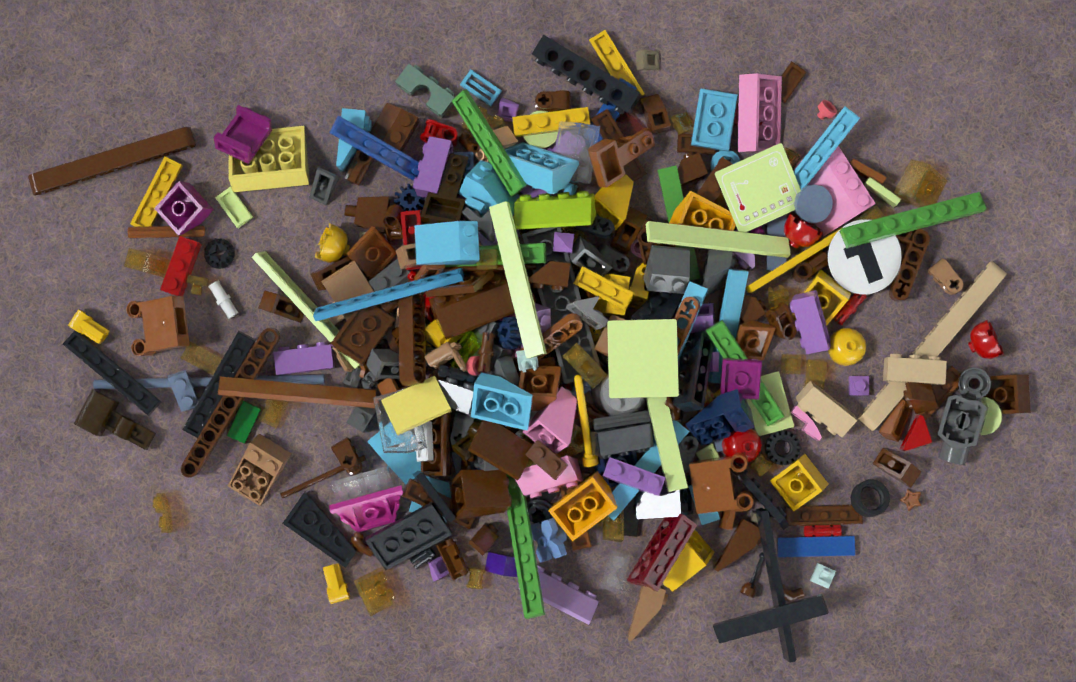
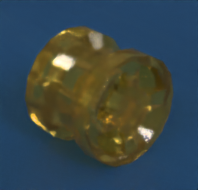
(761, 465)

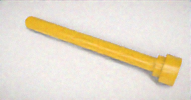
(588, 459)

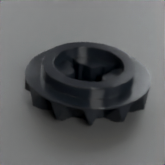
(226, 258)
(538, 516)

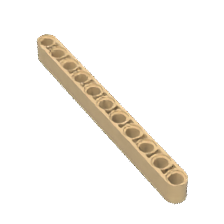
(936, 340)

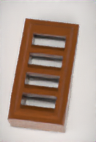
(895, 423)

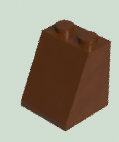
(479, 493)

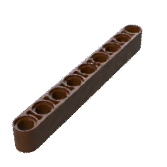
(110, 160)
(224, 409)

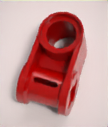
(439, 130)

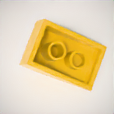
(830, 294)

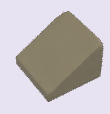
(647, 60)

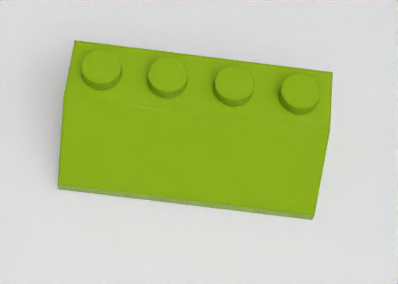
(554, 210)

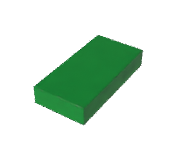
(244, 422)

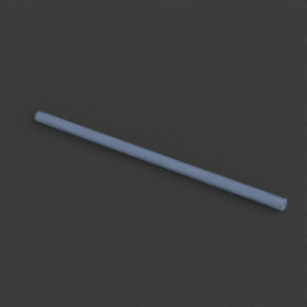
(203, 381)

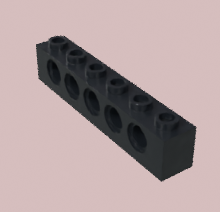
(547, 47)

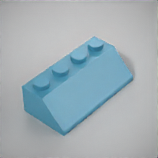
(542, 167)

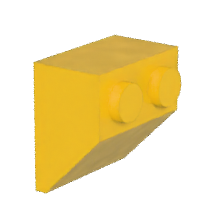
(799, 482)

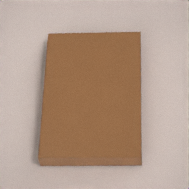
(346, 284)

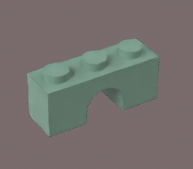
(413, 79)

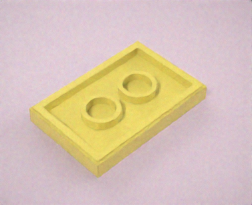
(415, 405)

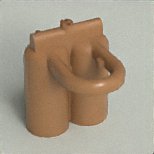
(444, 354)

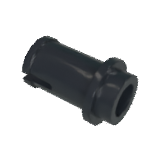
(424, 557)

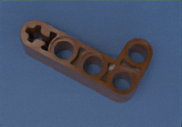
(912, 267)

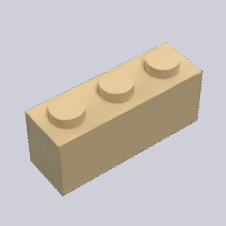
(914, 369)
(825, 409)

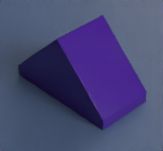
(501, 564)

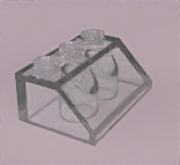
(573, 142)
(404, 443)
(363, 484)

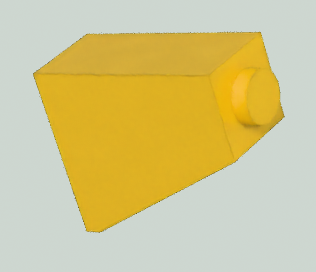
(614, 200)

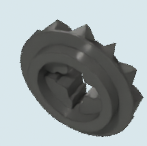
(370, 381)

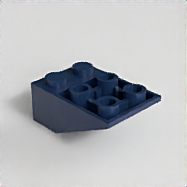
(721, 417)

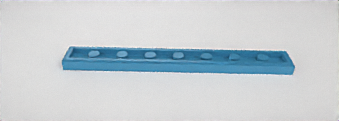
(388, 294)

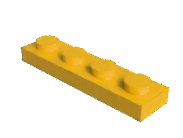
(612, 59)
(548, 121)
(158, 189)

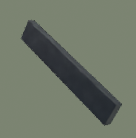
(227, 368)
(112, 373)
(770, 618)

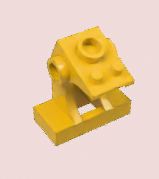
(637, 287)

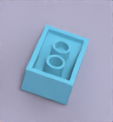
(346, 151)
(486, 186)
(447, 243)
(501, 402)
(401, 463)

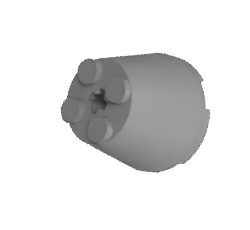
(615, 406)

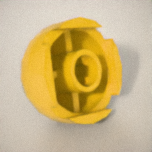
(332, 244)
(847, 347)

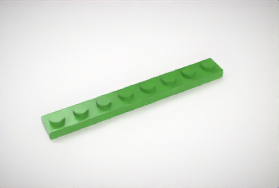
(912, 219)
(524, 553)

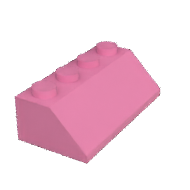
(759, 103)

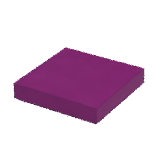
(741, 375)

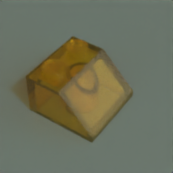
(920, 184)
(375, 591)

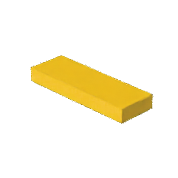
(604, 288)

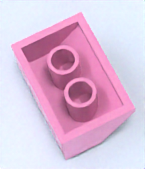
(537, 481)

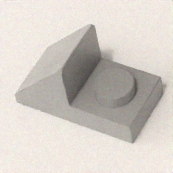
(585, 310)

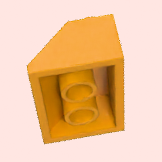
(701, 212)
(584, 506)

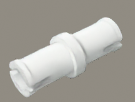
(223, 299)

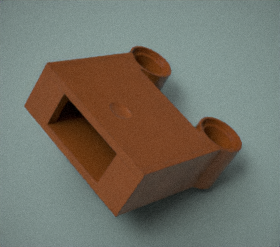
(163, 325)
(714, 484)

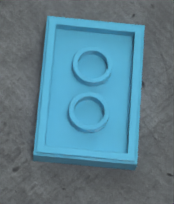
(714, 120)

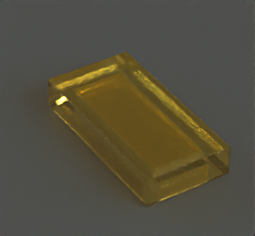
(201, 358)

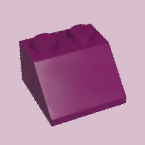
(183, 208)

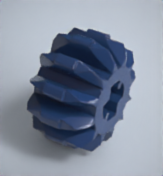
(404, 195)
(509, 333)

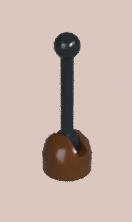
(749, 588)

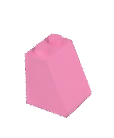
(554, 422)

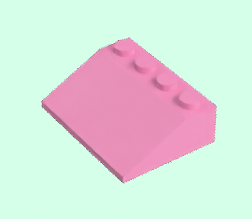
(846, 189)

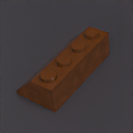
(468, 311)
(442, 447)

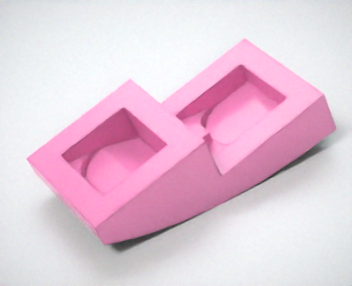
(809, 427)

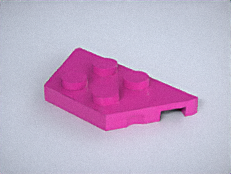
(369, 510)

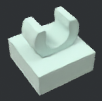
(524, 363)
(822, 575)

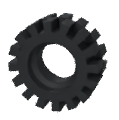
(792, 441)

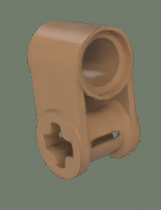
(945, 275)

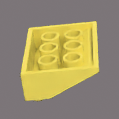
(277, 164)

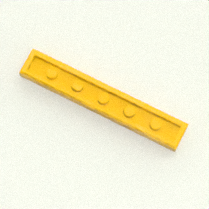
(790, 263)

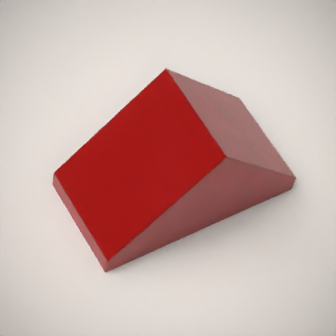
(917, 434)

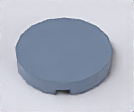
(813, 203)

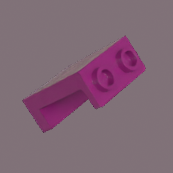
(244, 134)

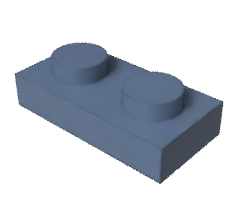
(183, 390)

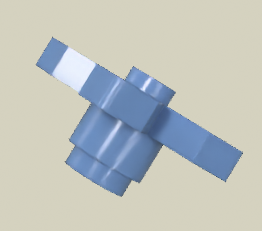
(549, 540)

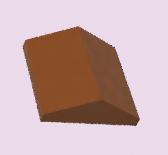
(755, 339)

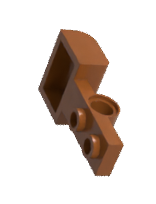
(610, 156)

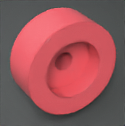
(826, 109)
(472, 365)

